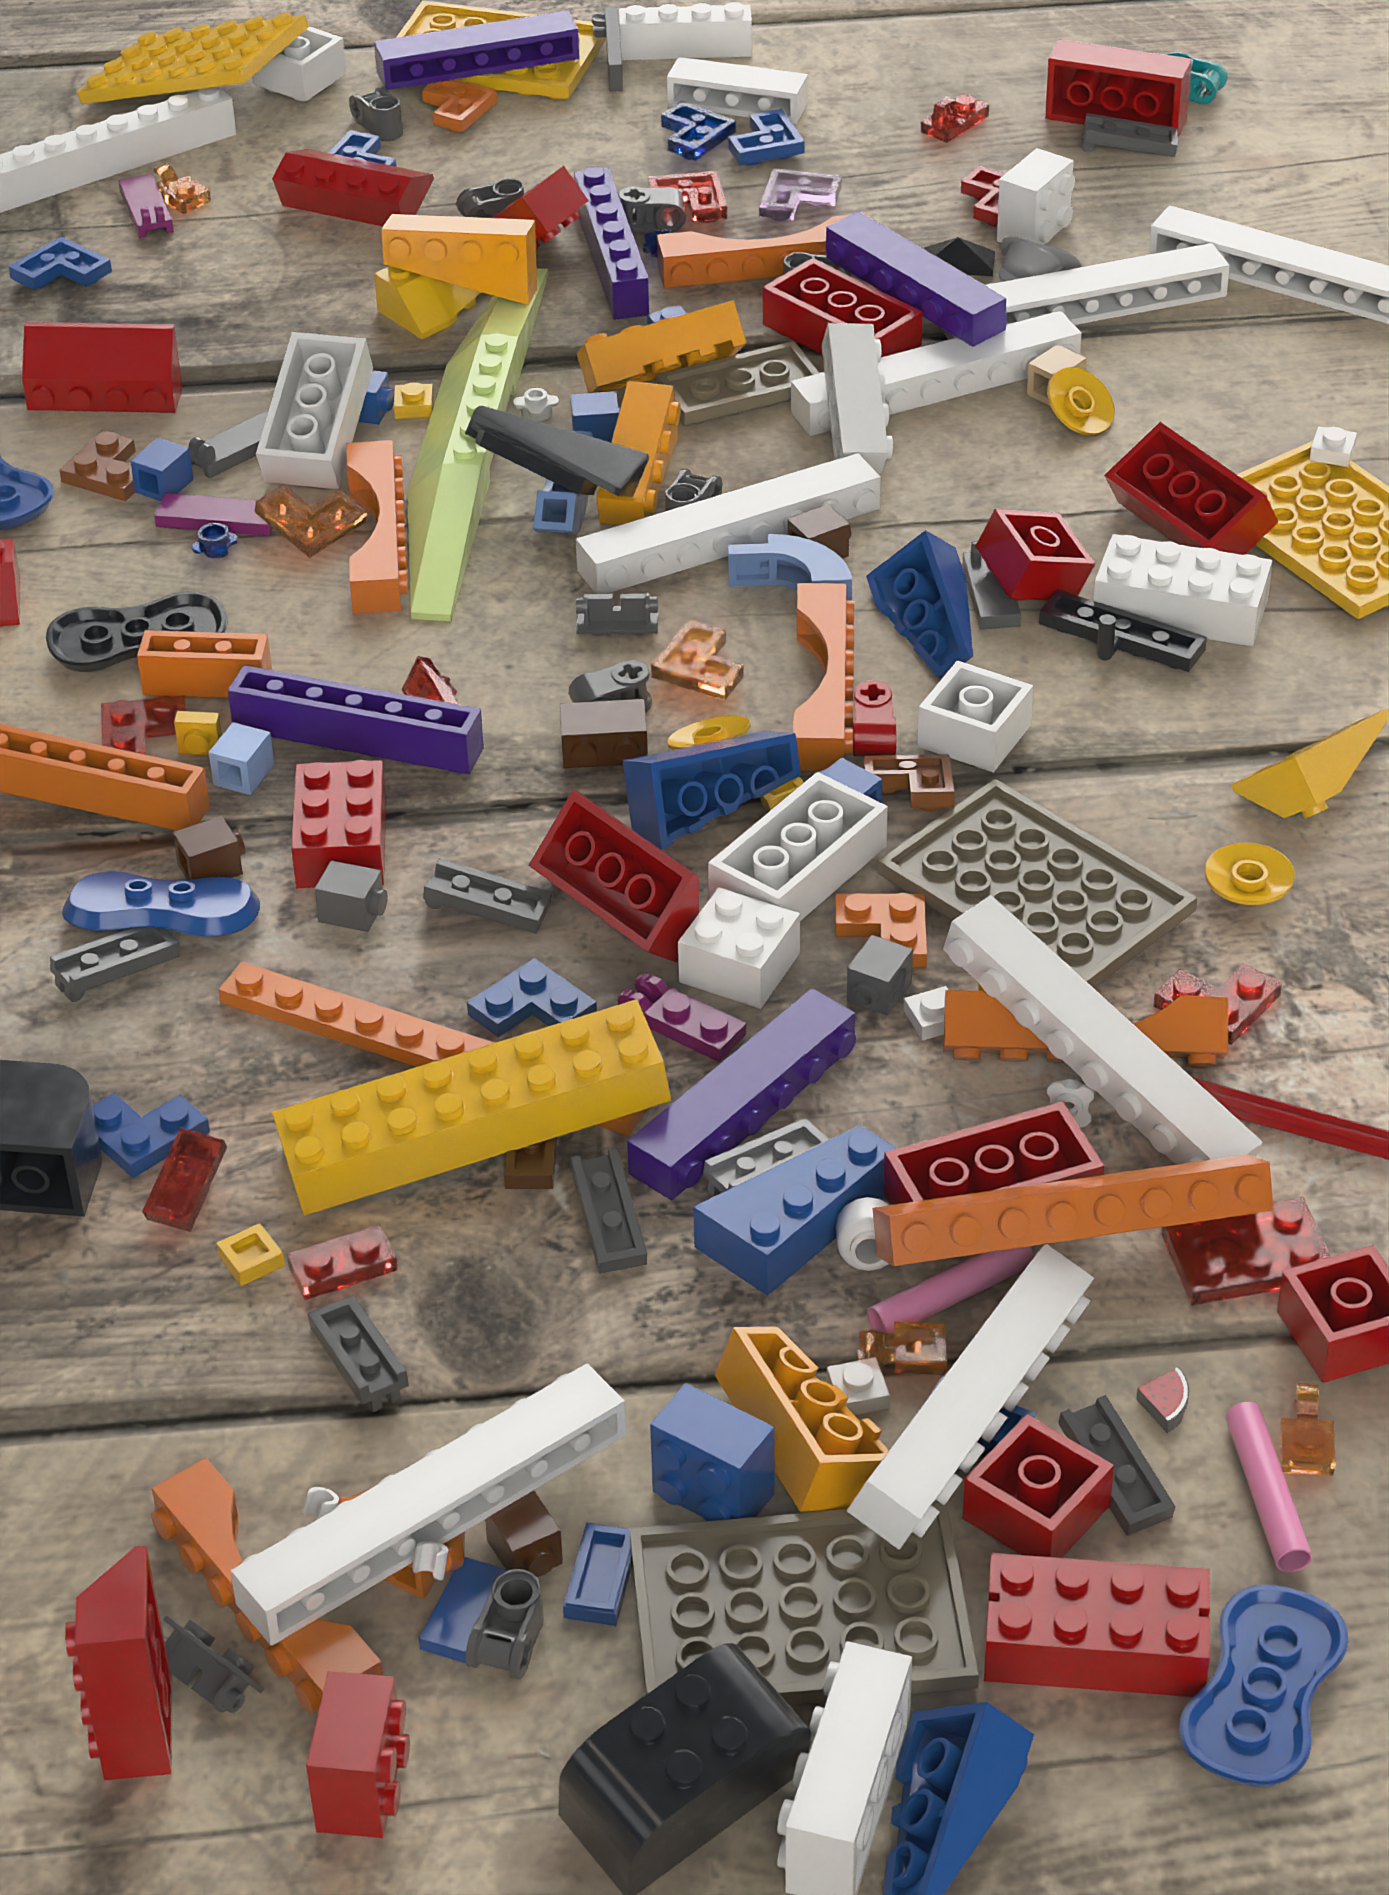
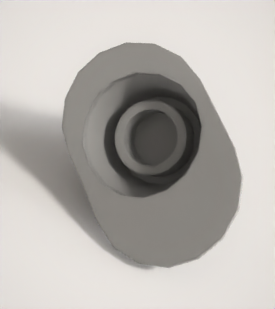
(1030, 259)

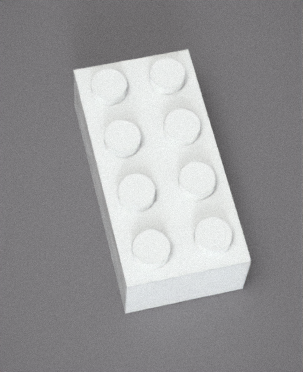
(314, 410)
(1186, 587)
(803, 847)
(846, 1772)

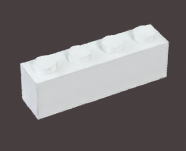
(685, 31)
(737, 88)
(856, 393)

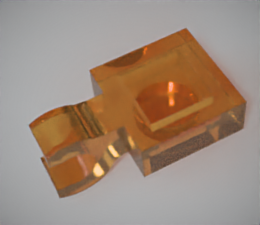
(181, 193)
(911, 1346)
(1305, 1441)

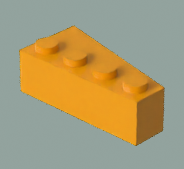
(466, 251)
(660, 347)
(648, 425)
(818, 1443)

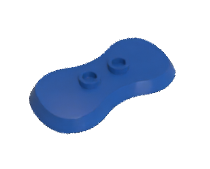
(22, 495)
(188, 906)
(1255, 1709)

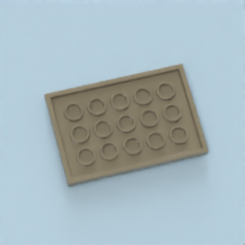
(1048, 873)
(796, 1593)

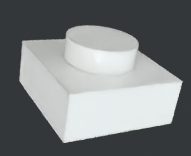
(1333, 446)
(926, 1012)
(862, 1385)

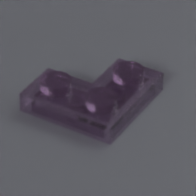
(790, 188)

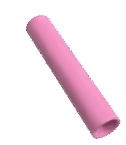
(948, 1288)
(1268, 1487)

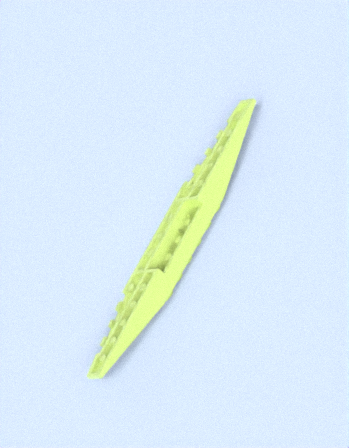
(451, 468)

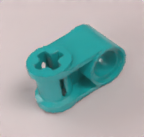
(1201, 82)

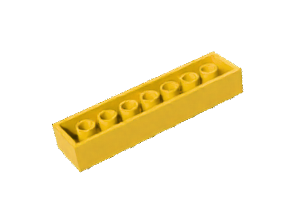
(471, 1106)

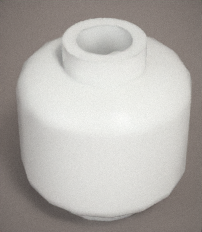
(857, 1234)

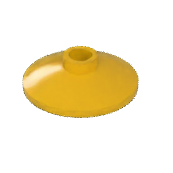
(1080, 401)
(709, 731)
(1249, 873)

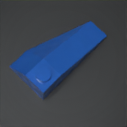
(926, 600)
(955, 1779)

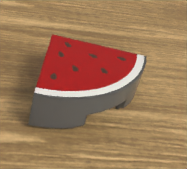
(1165, 1398)

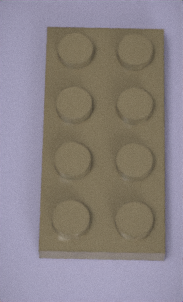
(737, 382)

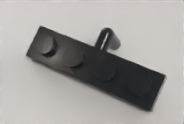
(1121, 630)

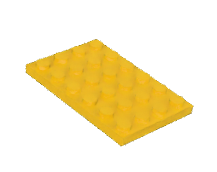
(193, 58)
(549, 80)
(1328, 527)

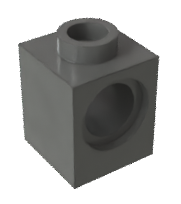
(879, 975)

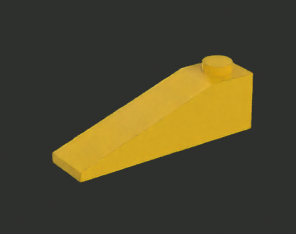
(420, 302)
(1314, 773)

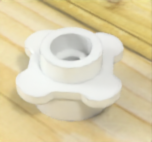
(536, 404)
(1076, 1093)

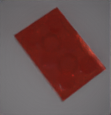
(1243, 1252)

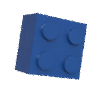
(711, 1457)

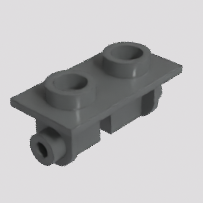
(635, 616)
(222, 1677)

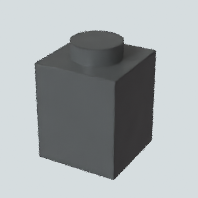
(350, 896)

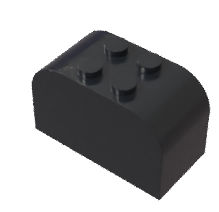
(46, 1139)
(680, 1767)

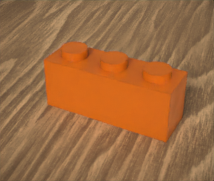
(197, 661)

